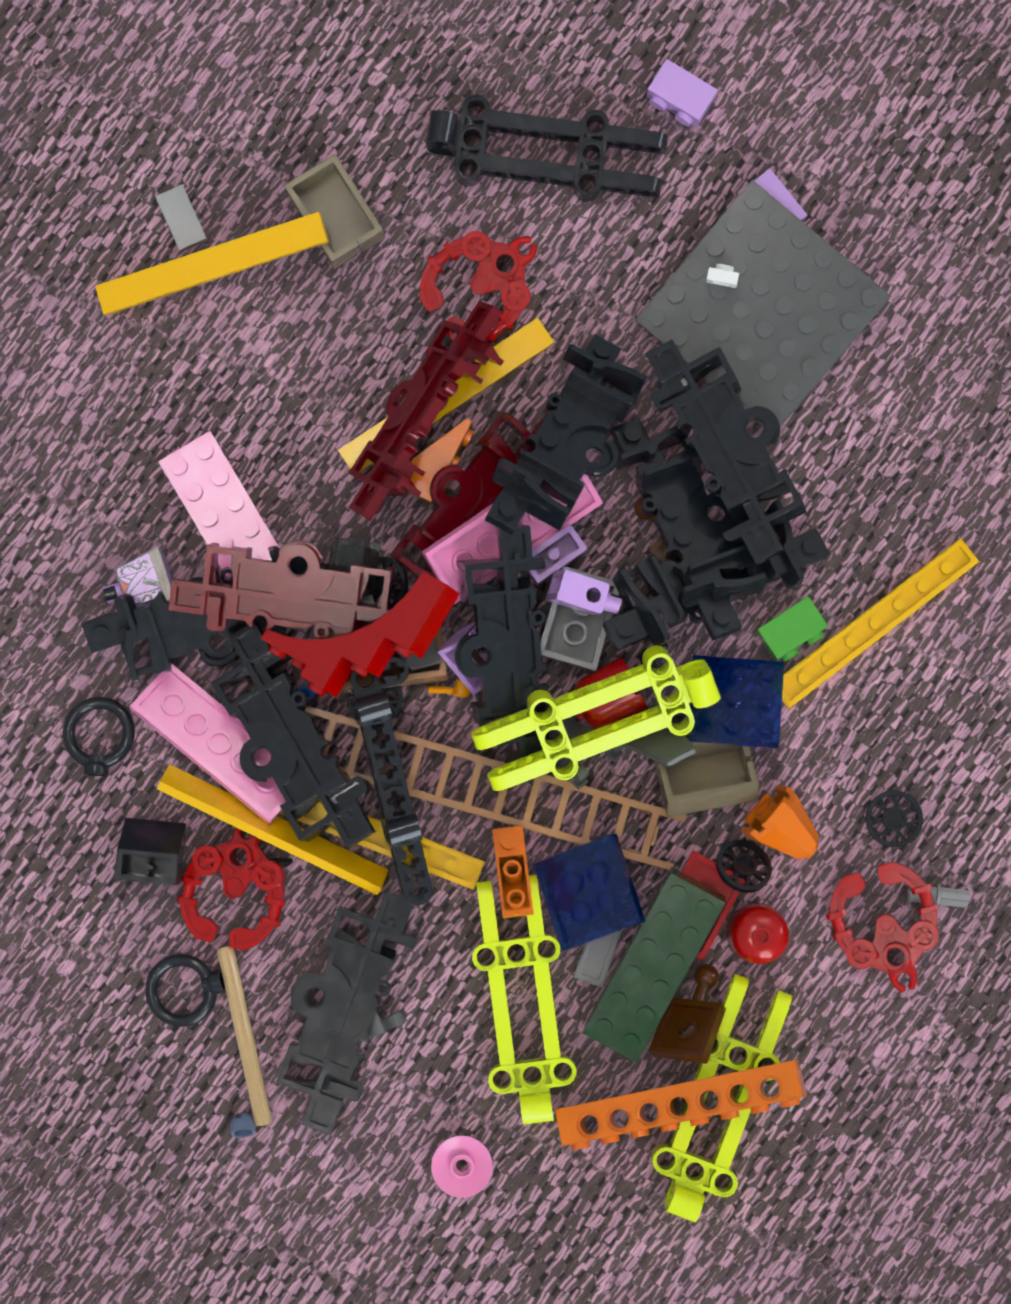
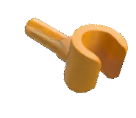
(459, 689)

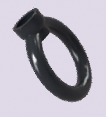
(95, 764)
(211, 982)

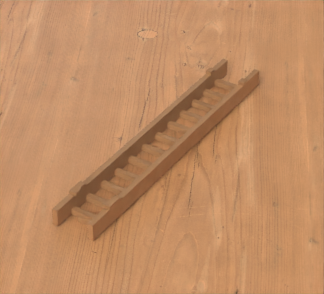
(650, 836)

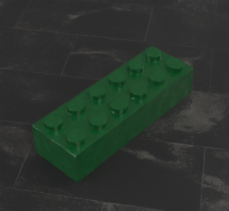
(654, 964)

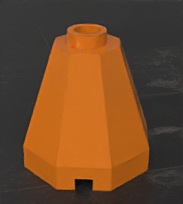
(782, 824)

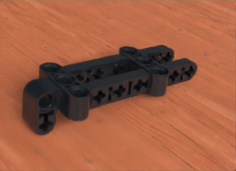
(448, 134)
(399, 827)

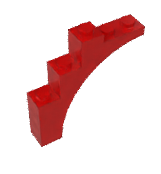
(403, 629)

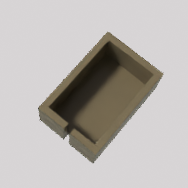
(344, 211)
(708, 779)

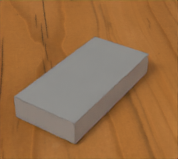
(181, 218)
(597, 959)

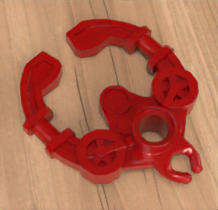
(487, 278)
(265, 873)
(888, 932)

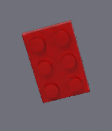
(705, 872)

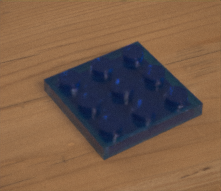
(748, 703)
(589, 892)

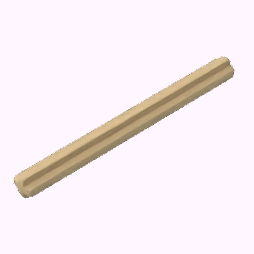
(244, 1035)

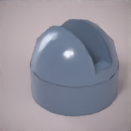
(242, 1126)

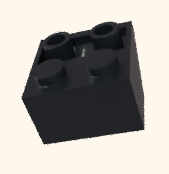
(150, 851)

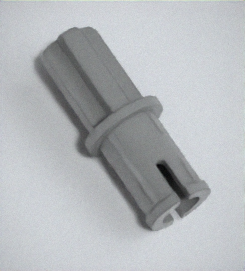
(943, 896)

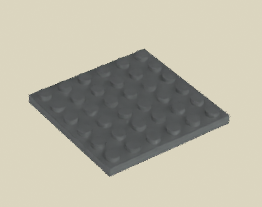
(784, 320)

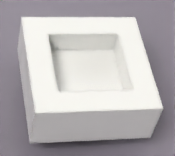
(723, 276)

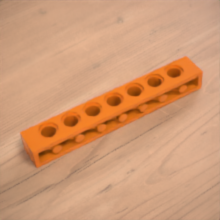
(572, 1118)

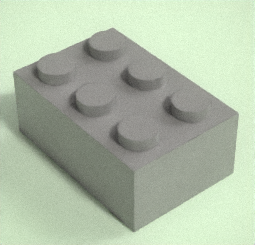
(576, 635)

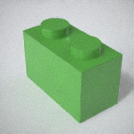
(791, 629)

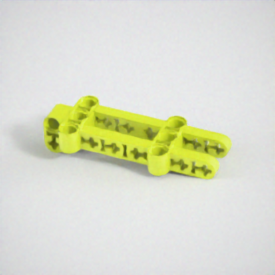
(692, 684)
(534, 1096)
(686, 1193)

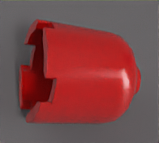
(613, 710)
(757, 933)

